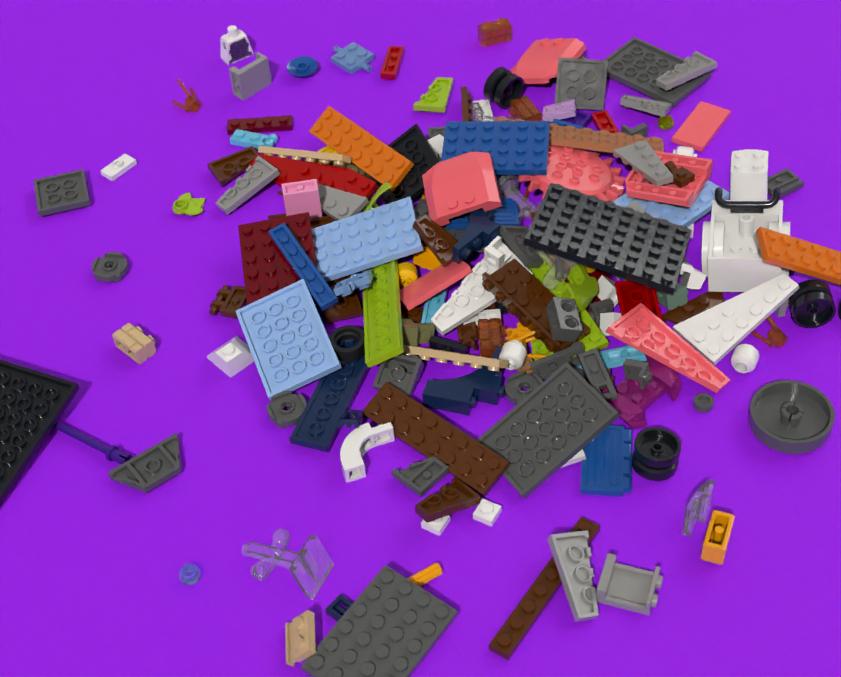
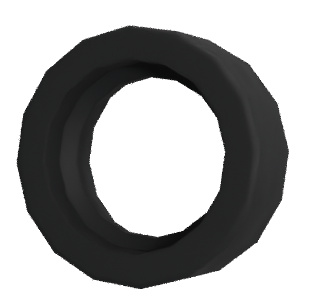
(348, 332)

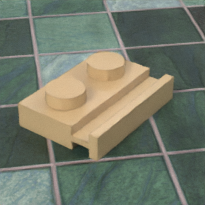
(300, 638)

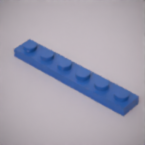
(303, 266)

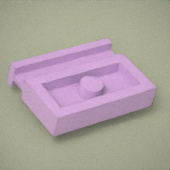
(559, 110)

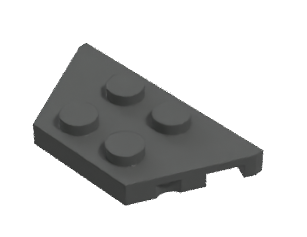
(151, 466)

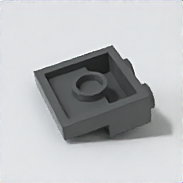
(400, 372)

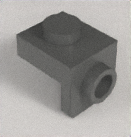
(640, 129)
(638, 371)

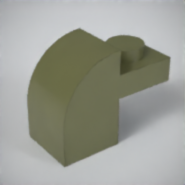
(416, 332)

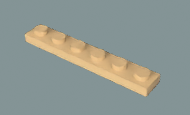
(309, 156)
(457, 358)

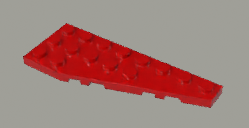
(331, 176)

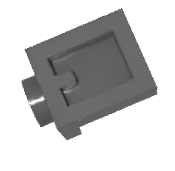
(596, 308)

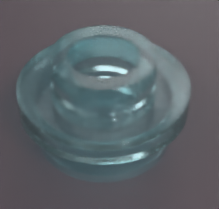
(189, 569)

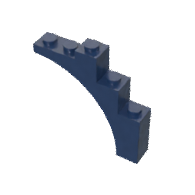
(479, 233)

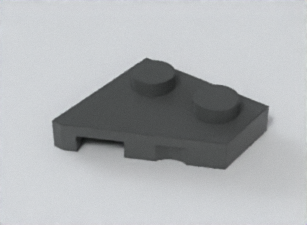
(421, 475)

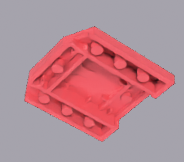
(541, 59)
(461, 186)
(670, 193)

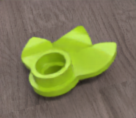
(188, 205)

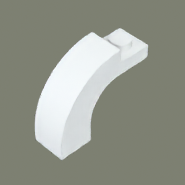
(358, 443)

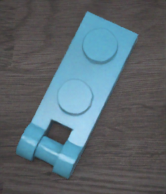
(248, 139)

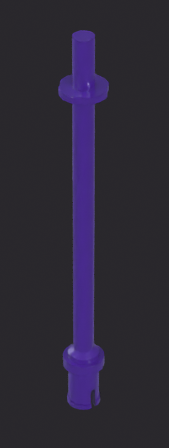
(111, 453)

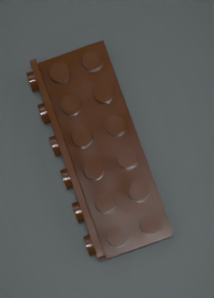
(527, 301)

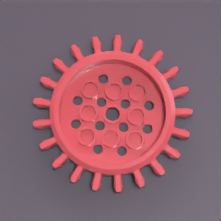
(579, 171)

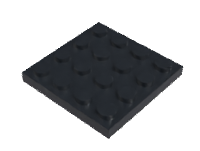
(419, 151)

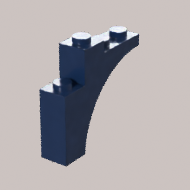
(462, 393)

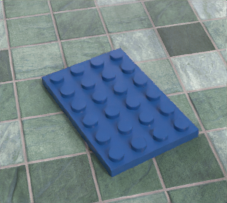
(513, 145)

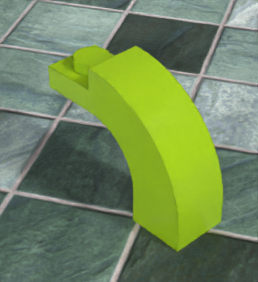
(581, 287)

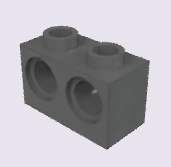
(564, 319)

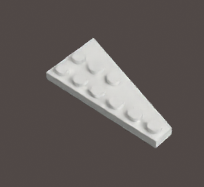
(468, 298)
(728, 323)

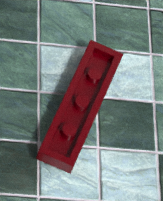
(261, 124)

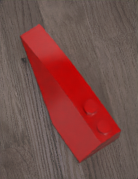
(632, 293)

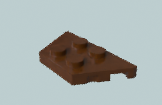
(693, 307)

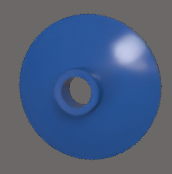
(302, 66)

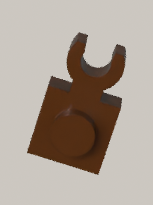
(468, 334)

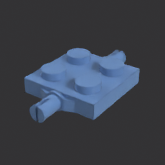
(352, 58)
(357, 280)

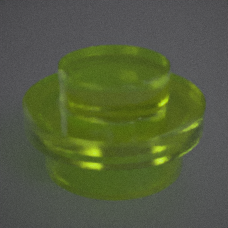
(665, 122)

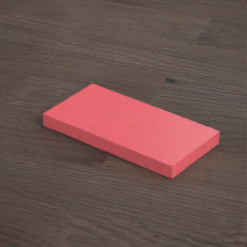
(701, 126)
(433, 283)

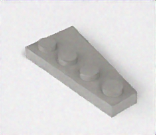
(690, 69)
(253, 181)

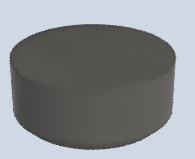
(703, 403)

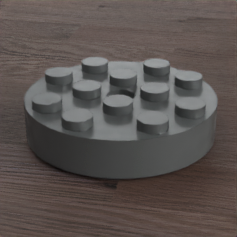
(809, 411)

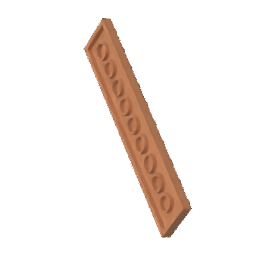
(593, 140)

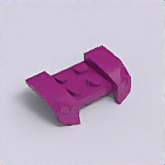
(634, 401)

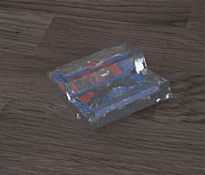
(698, 507)

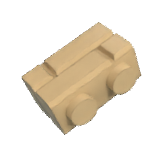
(134, 343)

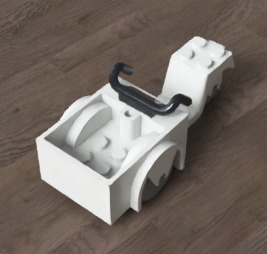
(730, 240)

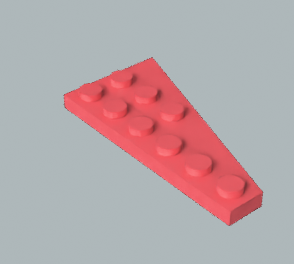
(654, 338)

